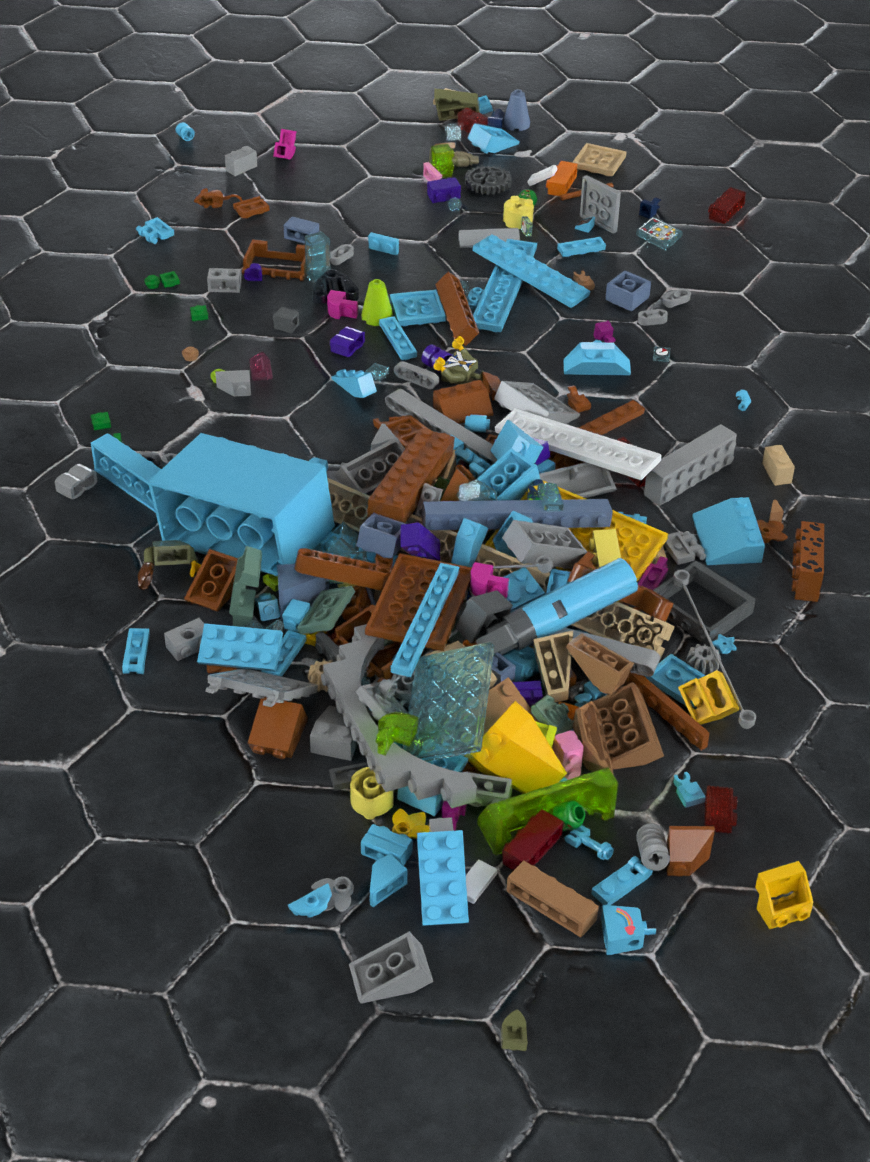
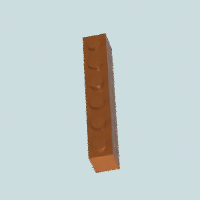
(457, 308)

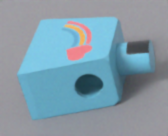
(624, 928)

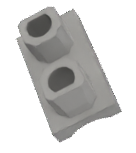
(428, 494)

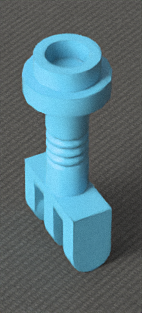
(581, 835)

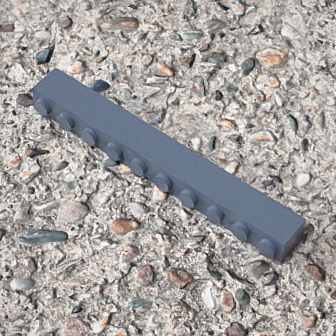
(493, 514)

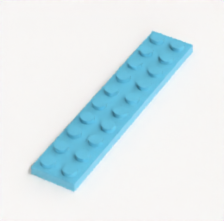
(500, 293)

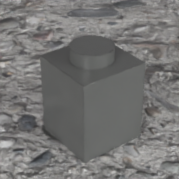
(286, 320)

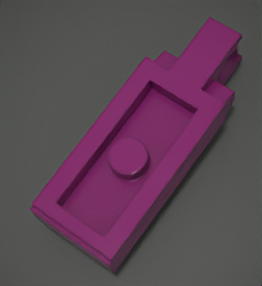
(654, 574)

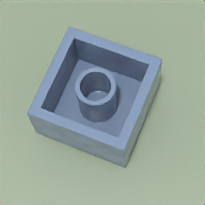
(628, 290)
(380, 536)

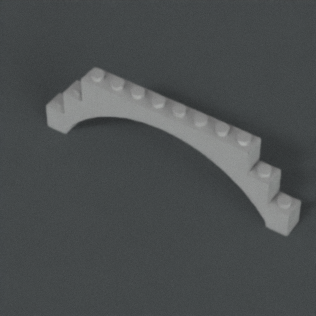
(398, 766)

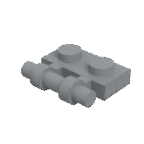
(679, 547)

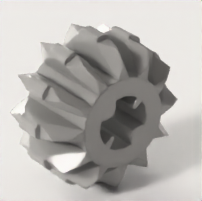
(703, 659)

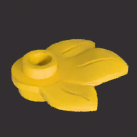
(409, 824)

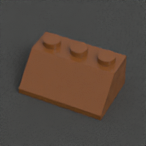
(463, 400)

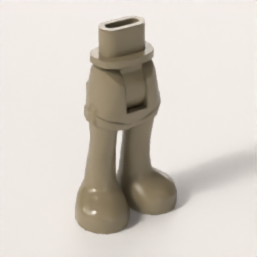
(462, 159)

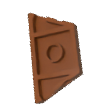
(402, 427)

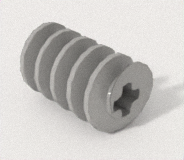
(653, 847)

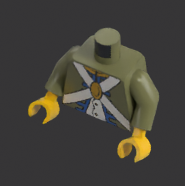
(460, 367)

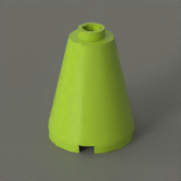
(376, 303)

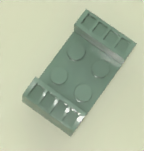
(246, 574)

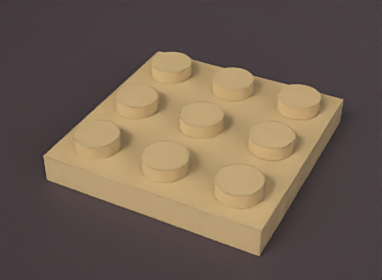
(599, 159)

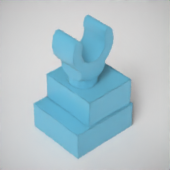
(590, 693)

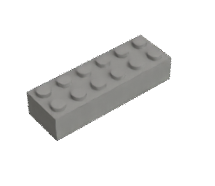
(690, 464)

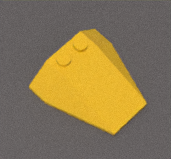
(519, 752)

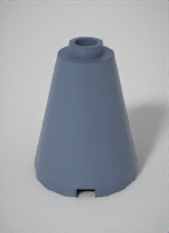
(517, 112)

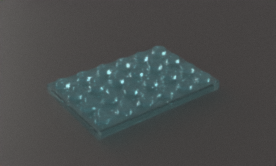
(450, 701)

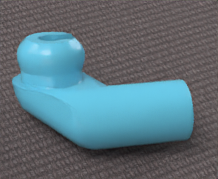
(744, 396)

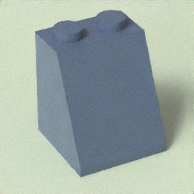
(297, 586)

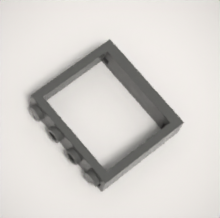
(720, 588)

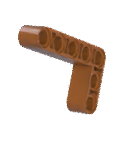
(344, 569)
(643, 598)

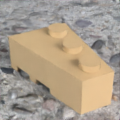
(554, 664)

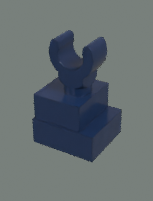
(649, 209)

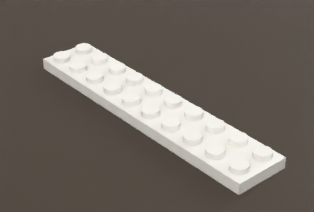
(585, 445)

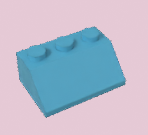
(510, 475)

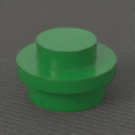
(152, 281)

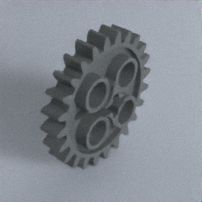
(488, 179)

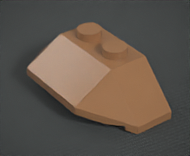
(590, 732)

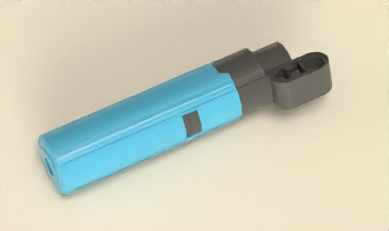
(562, 607)

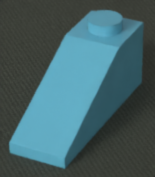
(468, 543)

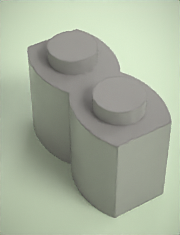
(76, 481)

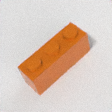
(562, 179)

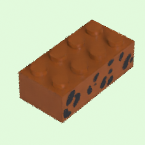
(808, 561)

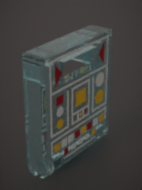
(660, 233)

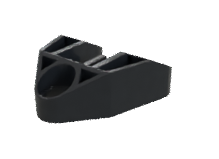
(334, 281)

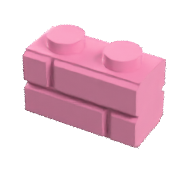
(569, 752)

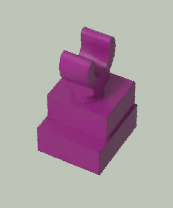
(604, 332)
(448, 812)

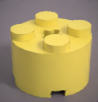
(515, 209)
(367, 796)

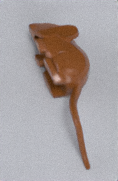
(213, 198)

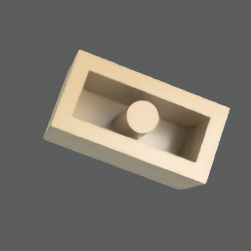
(778, 465)

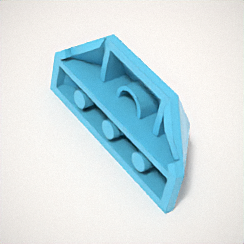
(596, 359)

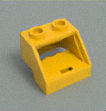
(710, 696)
(782, 881)

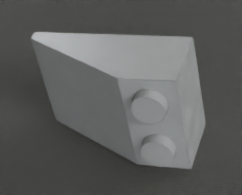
(331, 736)
(391, 970)

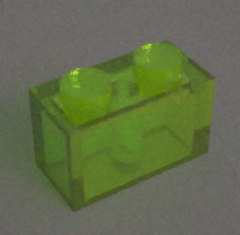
(442, 159)

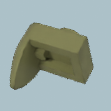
(514, 1032)

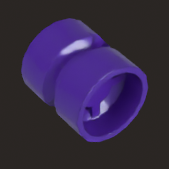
(431, 354)

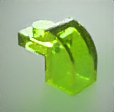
(396, 728)

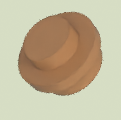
(190, 354)

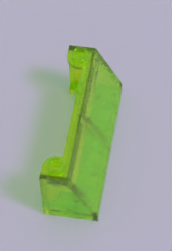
(592, 791)

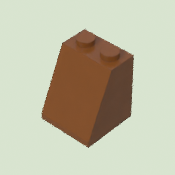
(277, 729)

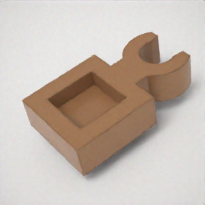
(583, 280)

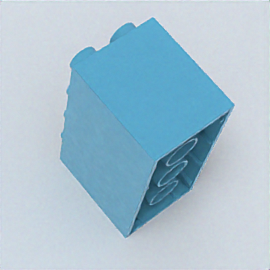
(242, 496)

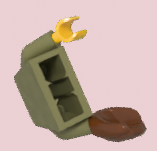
(166, 553)

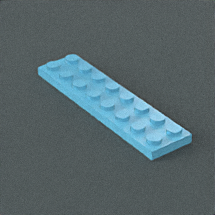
(531, 271)

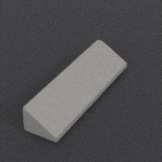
(468, 238)

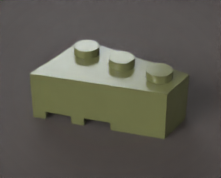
(451, 102)

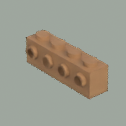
(552, 898)

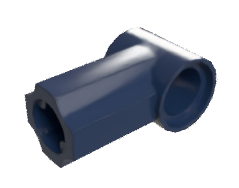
(496, 119)

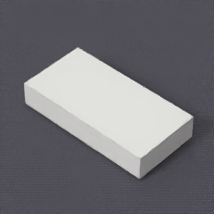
(542, 175)
(478, 880)

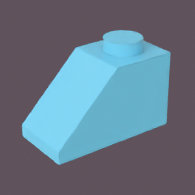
(386, 878)

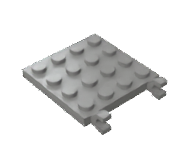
(261, 685)

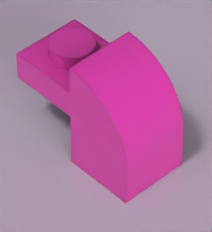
(285, 148)
(339, 306)
(484, 581)

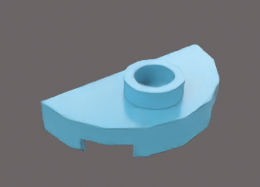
(312, 903)

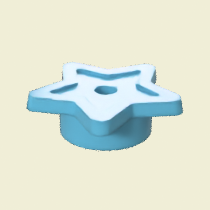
(724, 649)

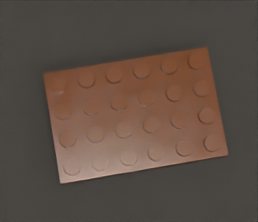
(404, 594)

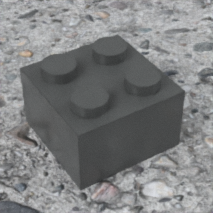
(482, 613)

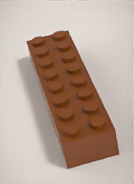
(403, 484)

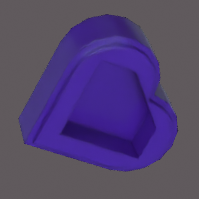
(253, 273)

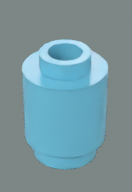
(477, 423)

